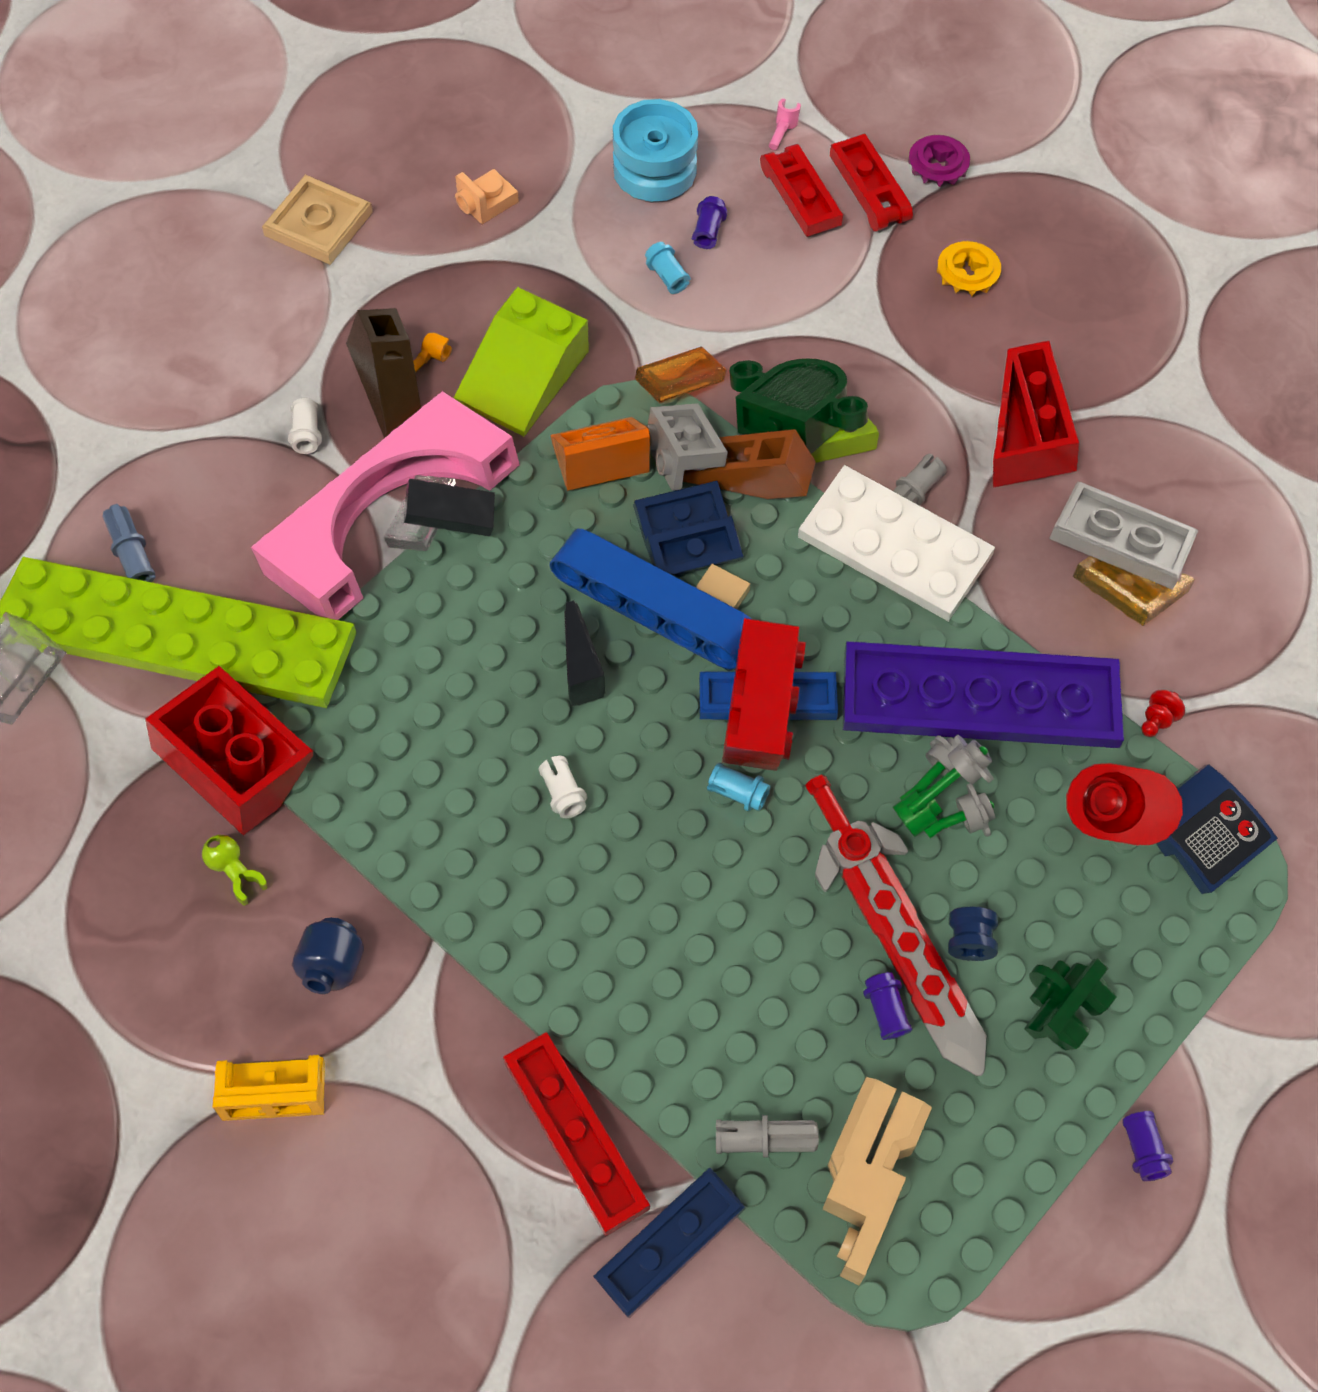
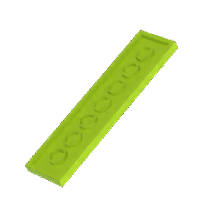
(181, 630)

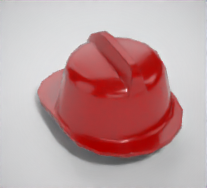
(1124, 804)

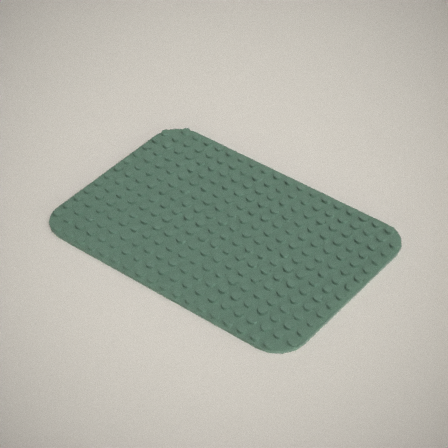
(689, 939)

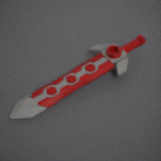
(893, 919)

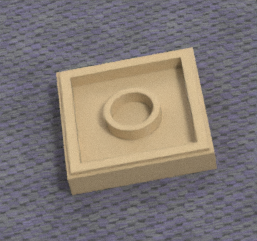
(317, 219)

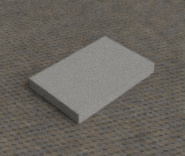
(1124, 535)

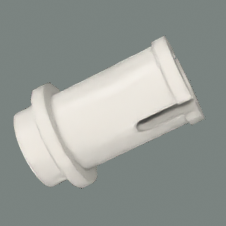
(304, 435)
(566, 796)

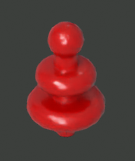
(1162, 711)

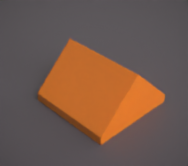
(602, 452)

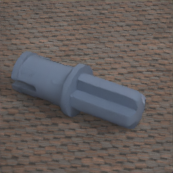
(128, 544)

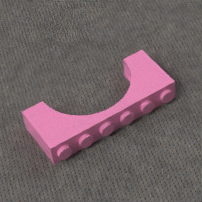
(436, 441)

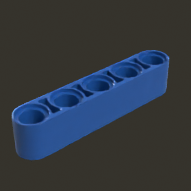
(650, 597)

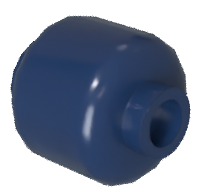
(328, 955)

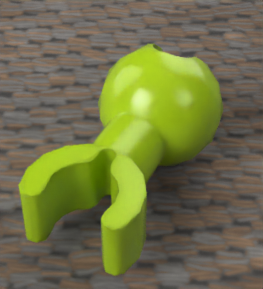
(226, 859)

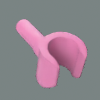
(785, 120)

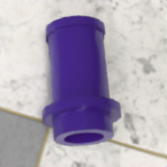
(711, 214)
(887, 1005)
(1147, 1146)

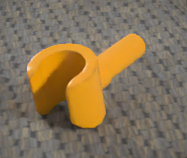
(432, 346)

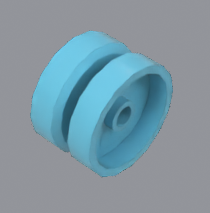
(655, 150)

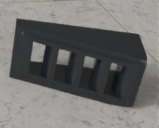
(584, 670)

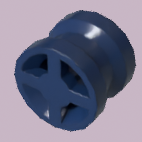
(973, 933)

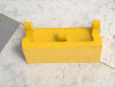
(269, 1089)

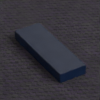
(669, 1242)

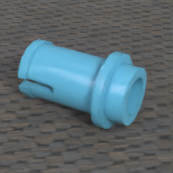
(662, 260)
(739, 787)

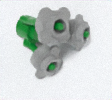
(952, 759)

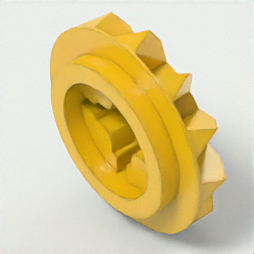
(979, 258)

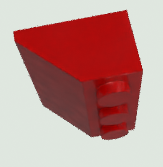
(228, 748)

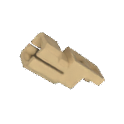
(864, 1191)

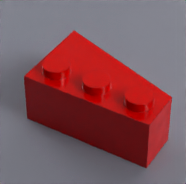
(763, 695)

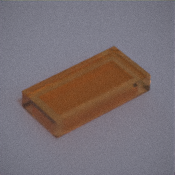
(680, 374)

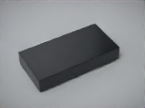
(449, 507)

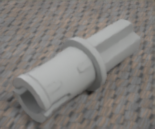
(920, 479)
(766, 1136)

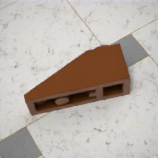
(761, 466)

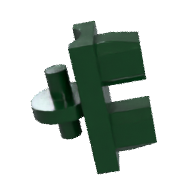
(1061, 994)

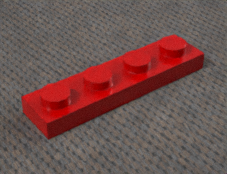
(576, 1134)

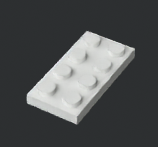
(896, 542)

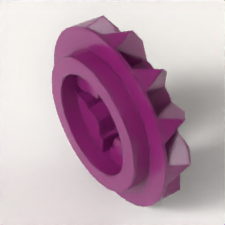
(942, 149)

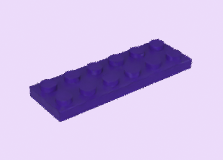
(982, 694)

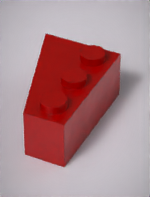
(1034, 419)

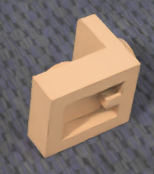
(485, 196)

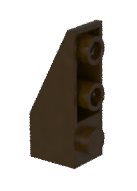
(385, 366)

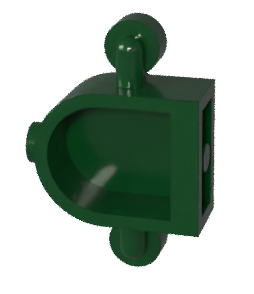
(797, 396)

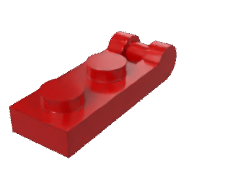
(871, 182)
(802, 190)

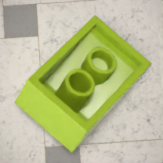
(523, 361)

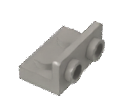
(683, 441)

